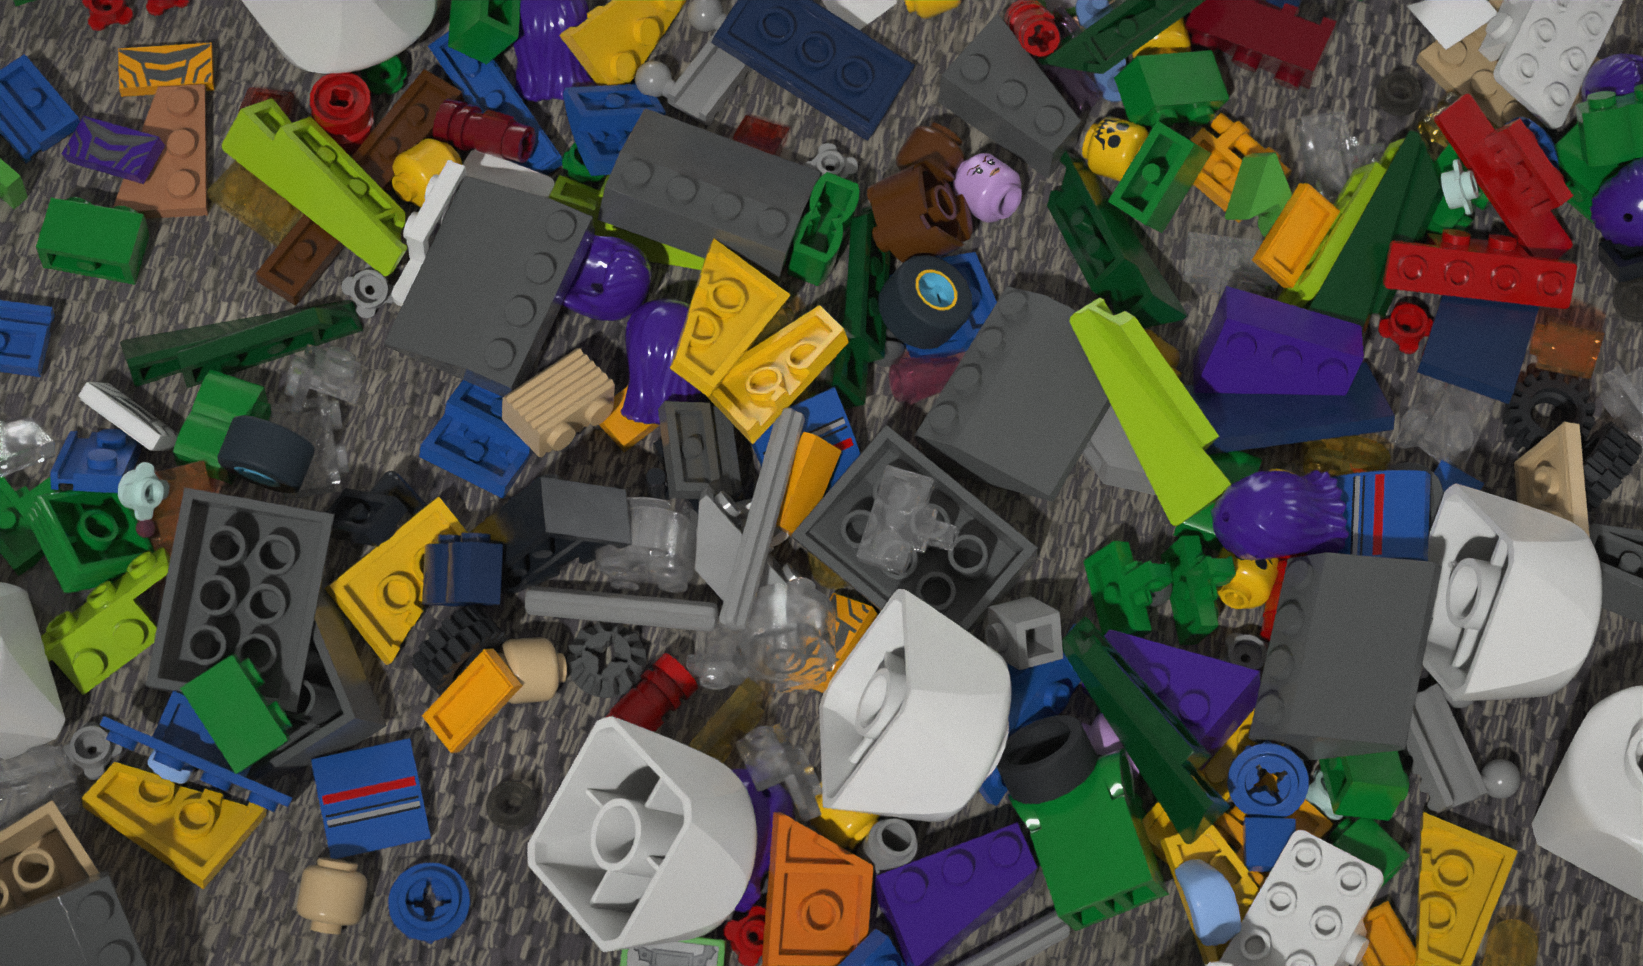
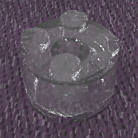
(660, 548)
(788, 637)

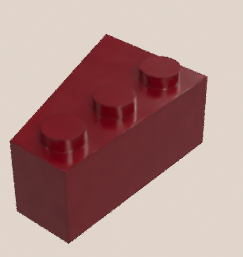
(1263, 38)

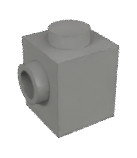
(1025, 632)

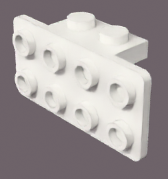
(1547, 50)
(423, 226)
(1308, 909)

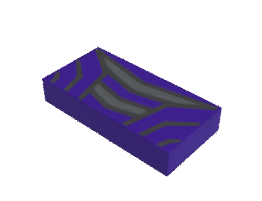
(113, 149)

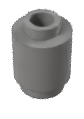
(888, 846)

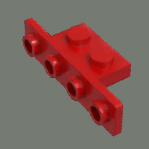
(1511, 175)
(1479, 270)

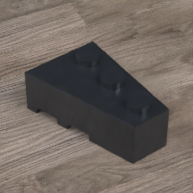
(553, 525)

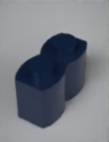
(462, 571)

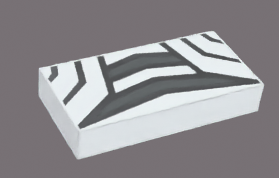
(128, 416)

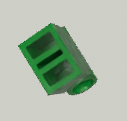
(1095, 846)

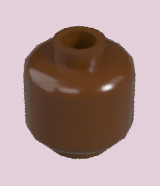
(934, 143)

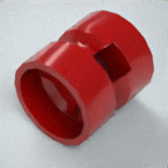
(343, 109)

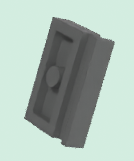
(698, 450)

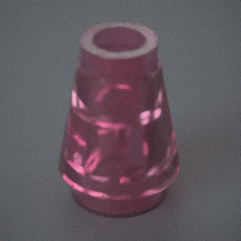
(920, 377)

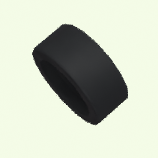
(1046, 759)

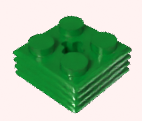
(86, 537)

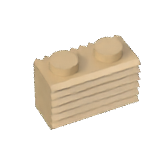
(559, 403)

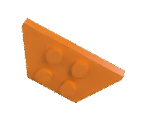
(813, 898)

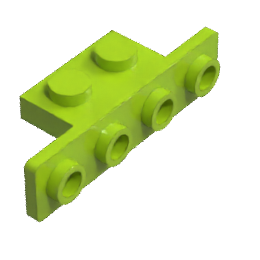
(108, 626)

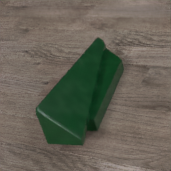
(1116, 33)
(1396, 212)
(1109, 249)
(860, 313)
(236, 343)
(1148, 731)

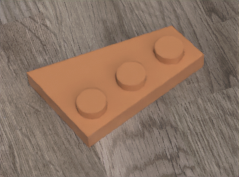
(180, 175)

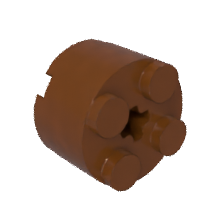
(919, 212)

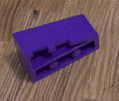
(1275, 349)
(1200, 690)
(953, 893)

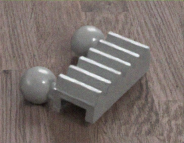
(707, 79)
(1445, 760)

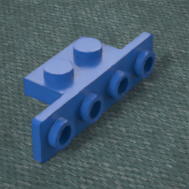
(1035, 695)
(184, 739)

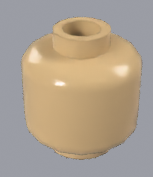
(535, 666)
(331, 895)

